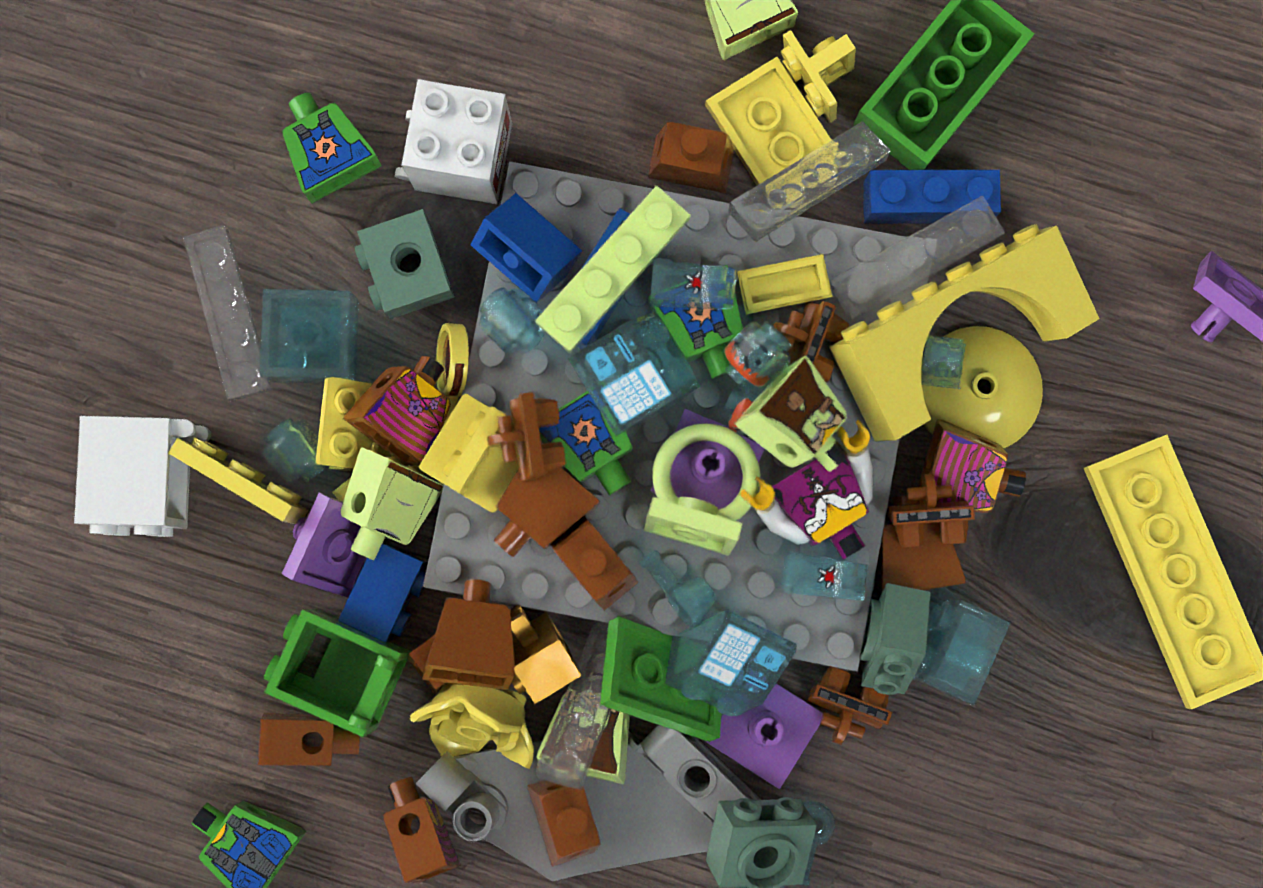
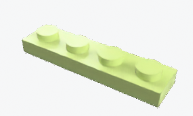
(613, 269)

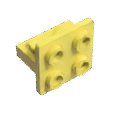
(829, 63)
(337, 439)
(463, 458)

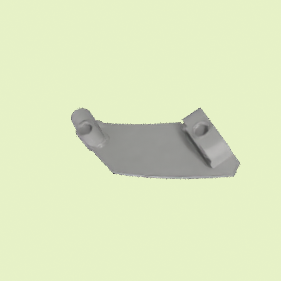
(643, 820)

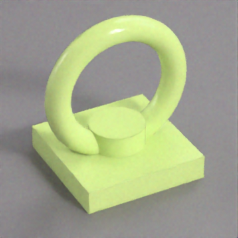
(694, 519)

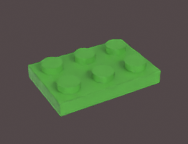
(636, 682)

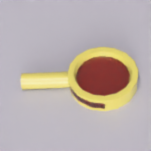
(454, 357)

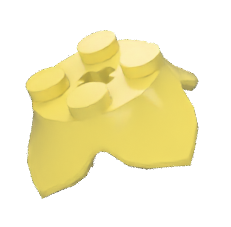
(472, 716)

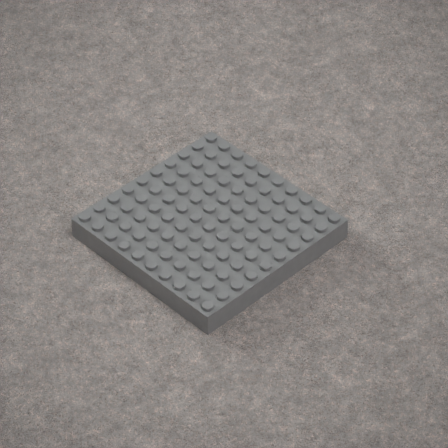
(751, 576)

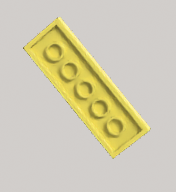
(1176, 572)

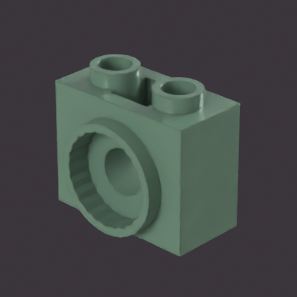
(382, 252)
(895, 638)
(760, 843)

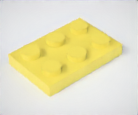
(767, 120)
(239, 479)

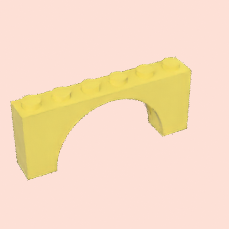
(886, 356)

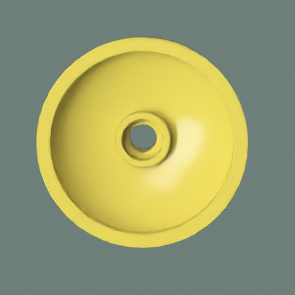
(1014, 394)

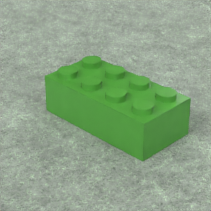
(943, 79)

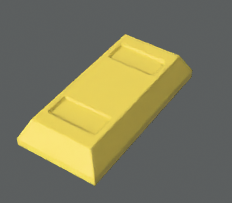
(784, 284)

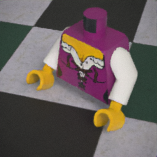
(820, 502)

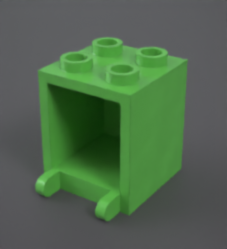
(351, 679)

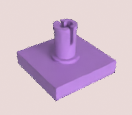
(1231, 298)
(707, 468)
(323, 549)
(770, 735)

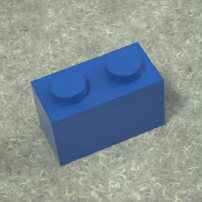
(525, 247)
(383, 594)

